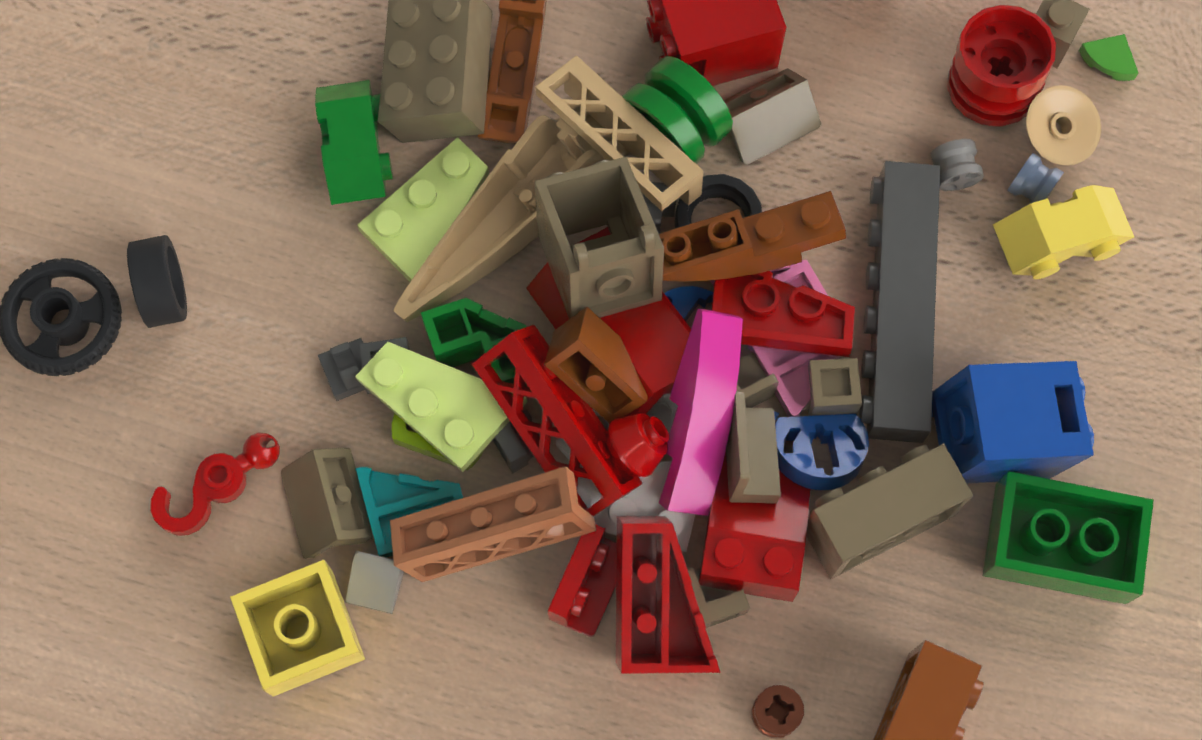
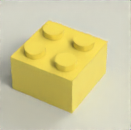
(297, 628)

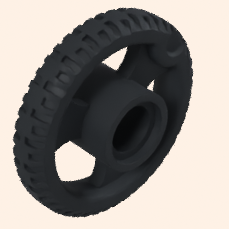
(35, 286)

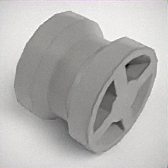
(957, 164)

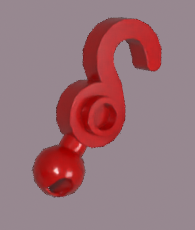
(218, 480)

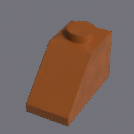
(595, 365)

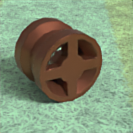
(769, 714)

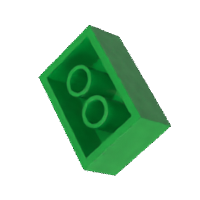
(1068, 538)

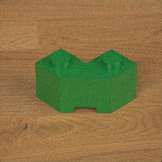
(350, 142)
(466, 332)

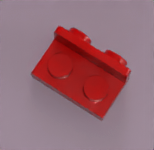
(586, 584)

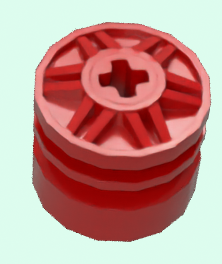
(1000, 65)

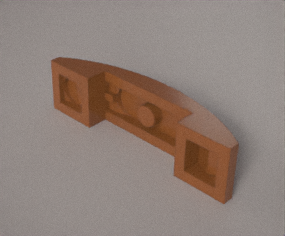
(513, 69)

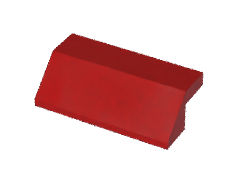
(651, 333)

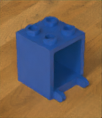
(1013, 419)

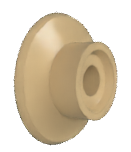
(1077, 120)

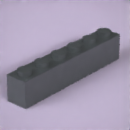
(903, 302)

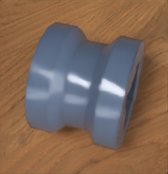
(1035, 180)

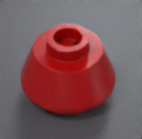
(637, 443)

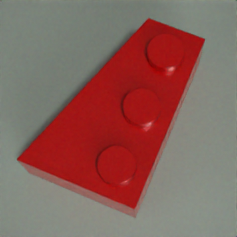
(655, 603)

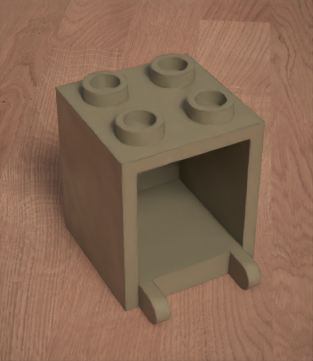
(610, 270)

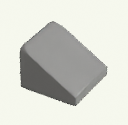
(374, 582)

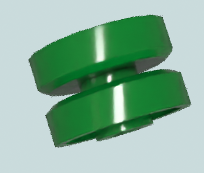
(682, 106)

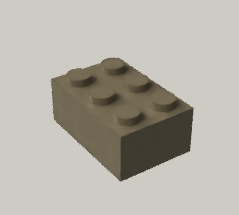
(435, 69)
(886, 509)

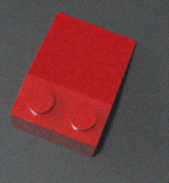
(756, 543)

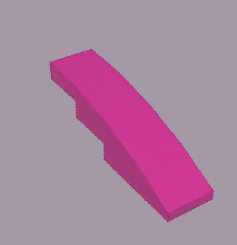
(704, 414)

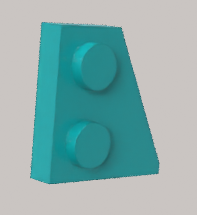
(399, 495)

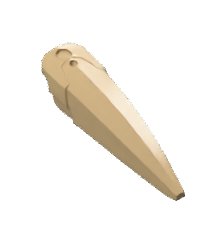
(499, 215)

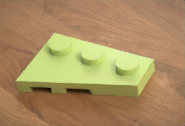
(424, 208)
(436, 401)

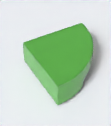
(1111, 57)

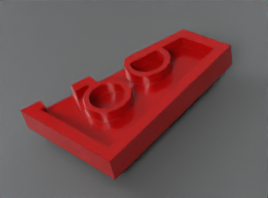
(786, 315)

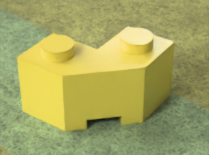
(1048, 234)

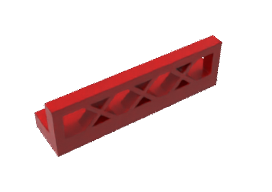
(561, 406)

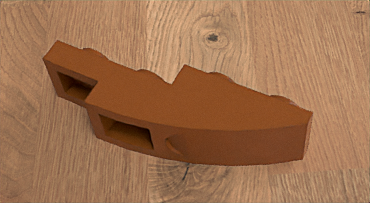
(759, 243)

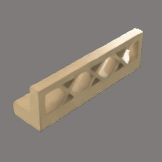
(622, 124)

